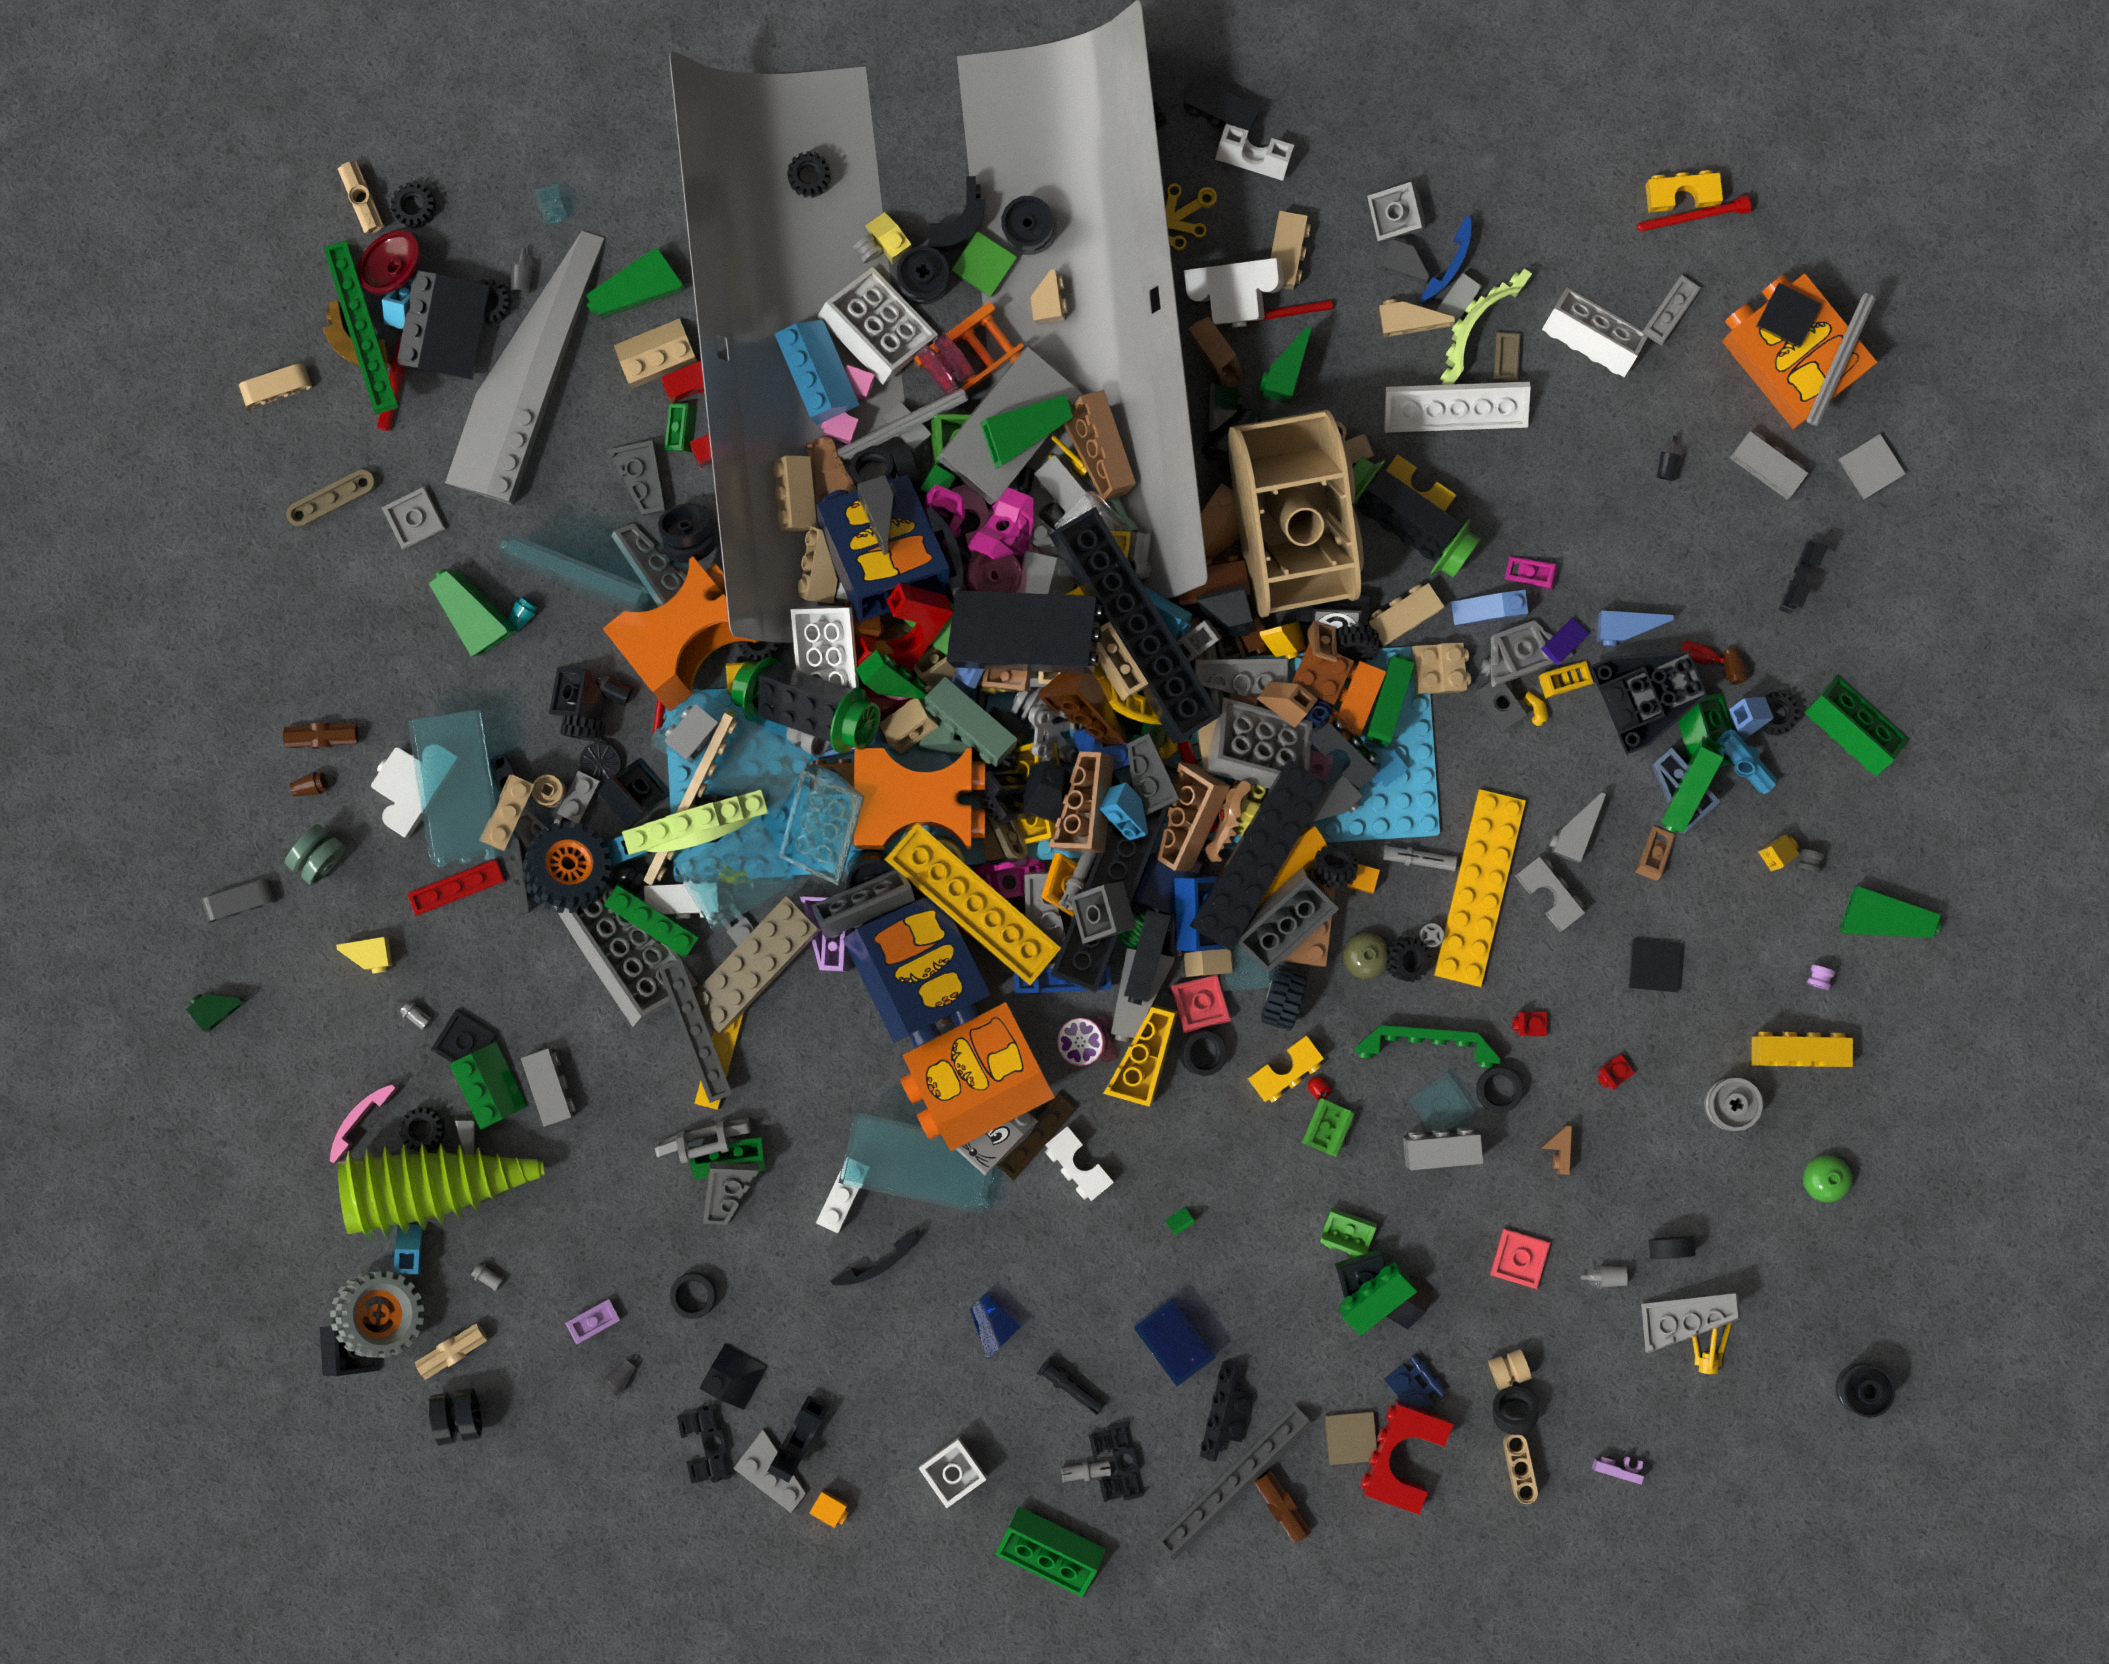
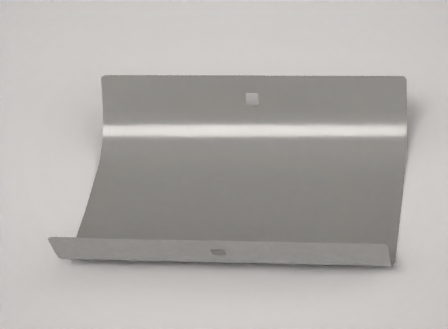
(1038, 122)

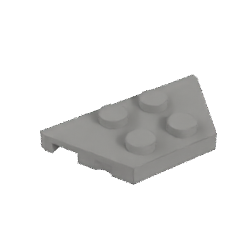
(1519, 652)

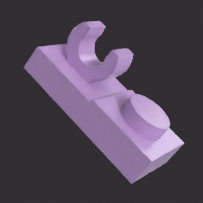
(592, 1321)
(1608, 1467)

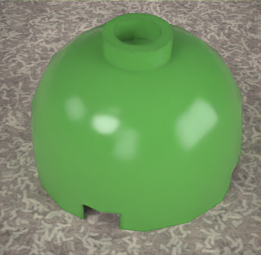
(1827, 1178)

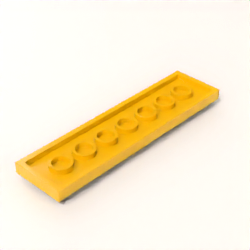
(1479, 888)
(972, 903)

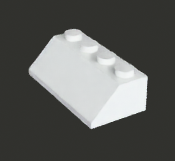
(1595, 332)

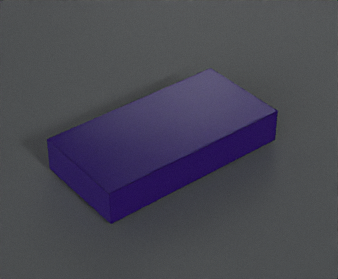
(1564, 641)

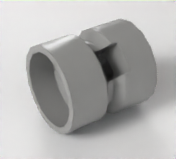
(809, 743)

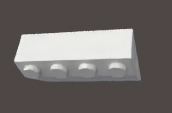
(876, 325)
(825, 643)

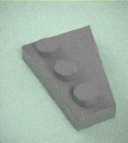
(754, 1468)

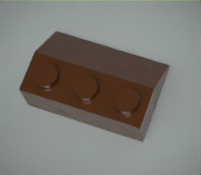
(1222, 575)

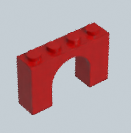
(681, 385)
(913, 604)
(1403, 1423)

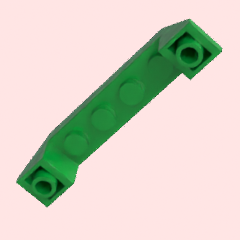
(1482, 1051)

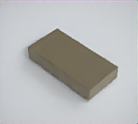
(1506, 356)

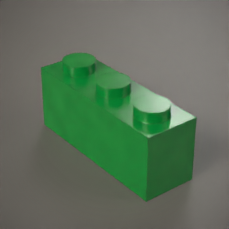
(740, 1151)
(1377, 1298)

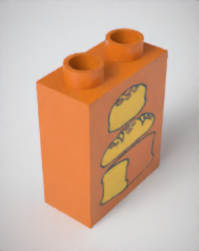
(1788, 373)
(974, 1078)

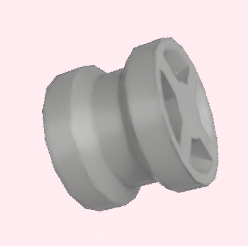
(868, 248)
(1433, 936)

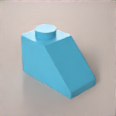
(396, 305)

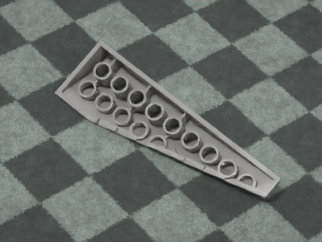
(615, 948)

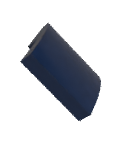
(1158, 885)

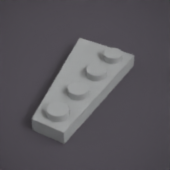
(1241, 676)

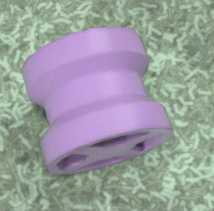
(1821, 977)

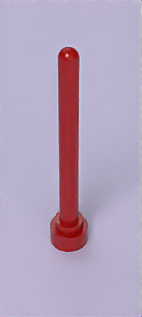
(1739, 205)

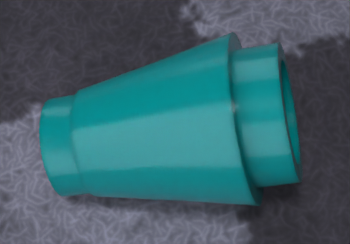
(522, 612)

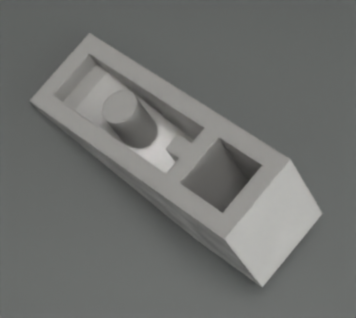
(1574, 836)

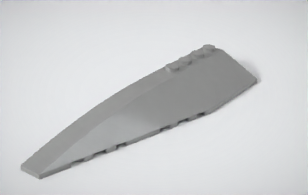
(519, 386)

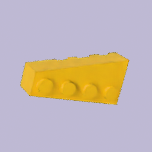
(1802, 1051)
(1143, 1062)

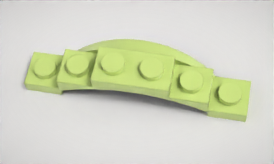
(1475, 310)
(696, 824)

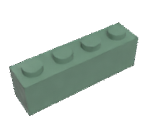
(970, 722)

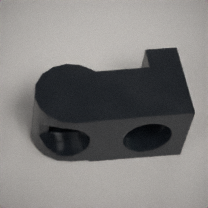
(501, 769)

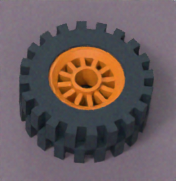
(556, 890)

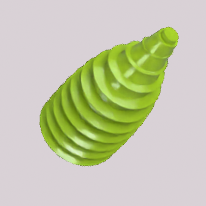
(423, 1186)

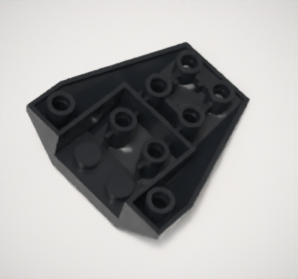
(1647, 694)

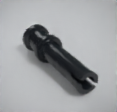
(1061, 1379)

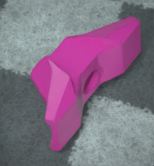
(951, 503)
(1019, 512)
(994, 874)

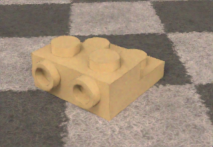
(1440, 668)

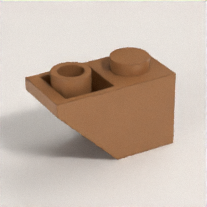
(1287, 701)

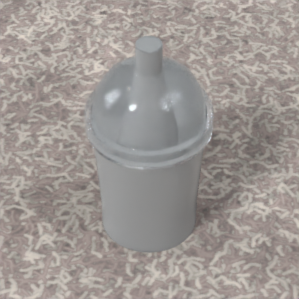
(1606, 1276)

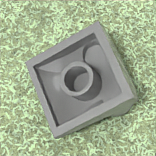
(1397, 211)

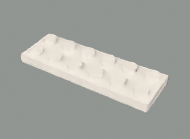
(1457, 407)

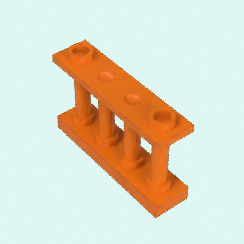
(966, 331)

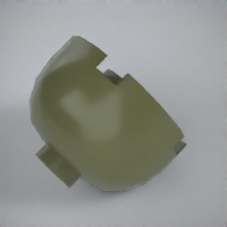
(1365, 955)

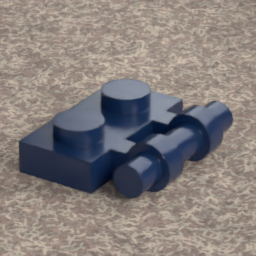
(1408, 1389)

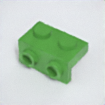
(1328, 1127)
(1347, 1233)

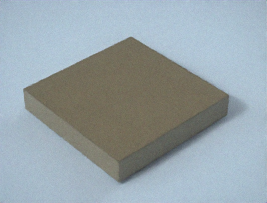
(1350, 1437)

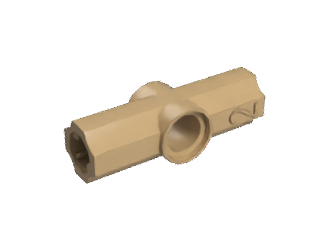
(355, 185)
(451, 1351)

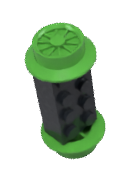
(1412, 517)

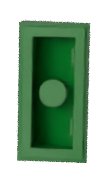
(680, 427)

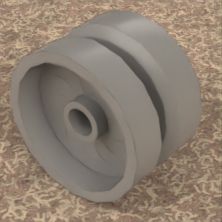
(1747, 1100)

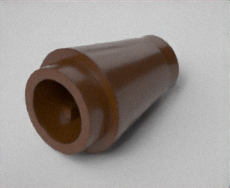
(1735, 667)
(310, 784)

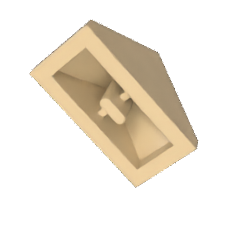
(1208, 962)

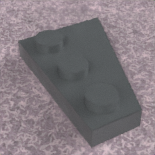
(642, 474)

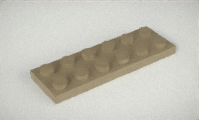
(755, 964)

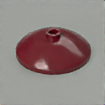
(389, 262)

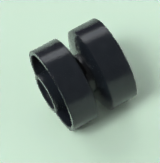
(1865, 1390)
(449, 1417)

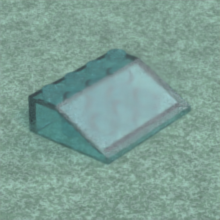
(821, 823)
(735, 874)

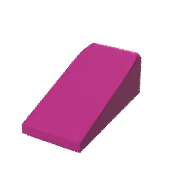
(1532, 573)

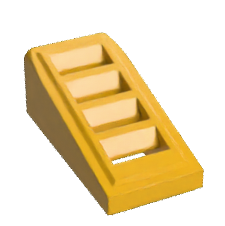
(1547, 685)

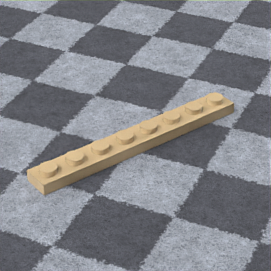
(697, 787)

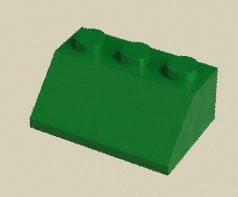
(1706, 719)
(488, 1085)

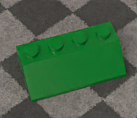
(1856, 725)
(1050, 1551)

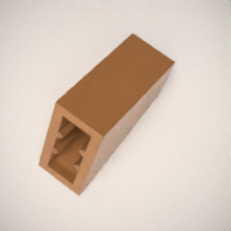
(1216, 353)

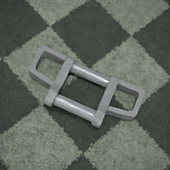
(722, 1130)

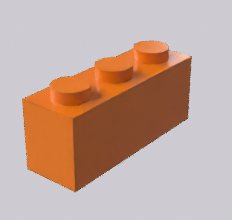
(1359, 696)

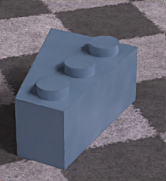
(1669, 771)

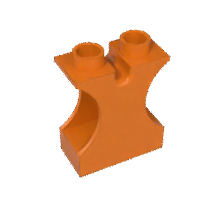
(678, 636)
(902, 797)

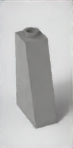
(1130, 1016)

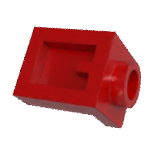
(1530, 1023)
(1614, 1072)

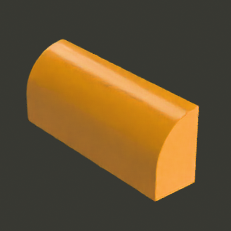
(1300, 856)

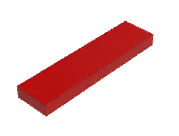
(456, 887)

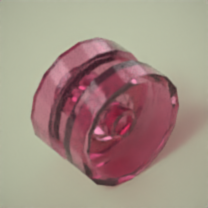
(945, 364)
(991, 575)

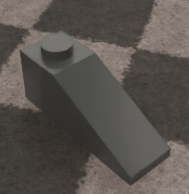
(878, 504)
(1337, 801)

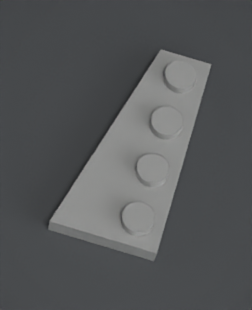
(651, 567)
(1041, 912)
(1681, 1319)

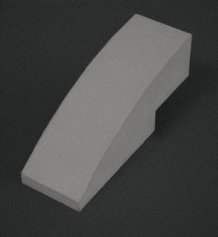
(1198, 640)

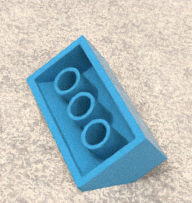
(817, 370)

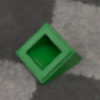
(1180, 1221)

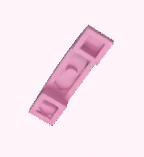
(341, 1144)

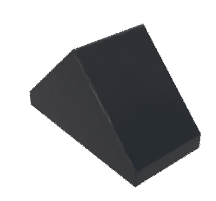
(1414, 1307)

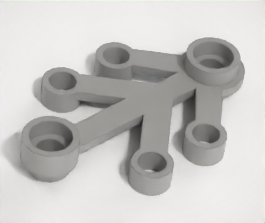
(1040, 719)

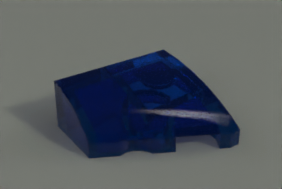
(992, 1323)

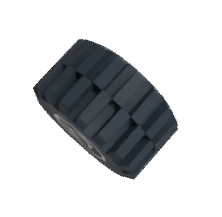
(1284, 997)

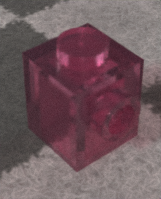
(1320, 764)

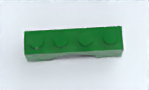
(650, 920)

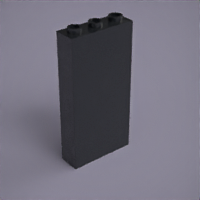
(1025, 632)

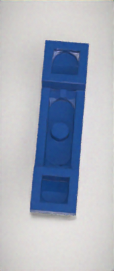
(1435, 286)
(1047, 983)

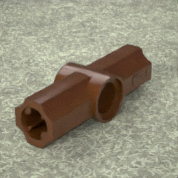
(320, 735)
(1282, 1506)

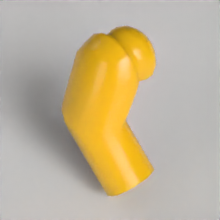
(1539, 708)

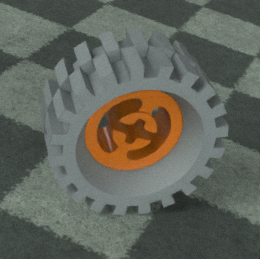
(400, 1317)

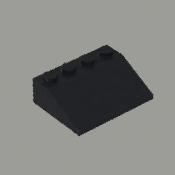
(443, 325)

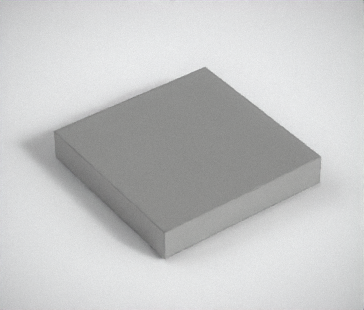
(1871, 466)
(413, 518)

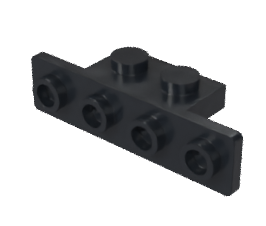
(1227, 1413)

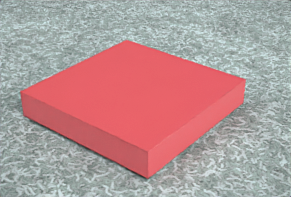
(1200, 1003)
(1520, 1258)

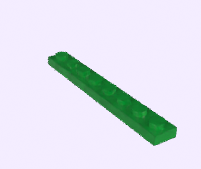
(360, 327)

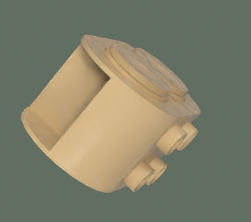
(1296, 511)

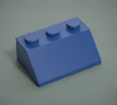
(1189, 896)

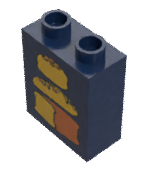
(862, 568)
(917, 971)

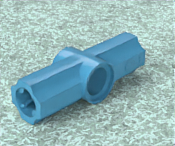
(1747, 761)

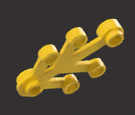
(1174, 218)

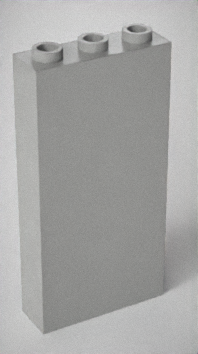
(1022, 384)

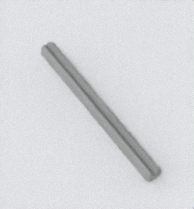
(1841, 359)
(903, 424)

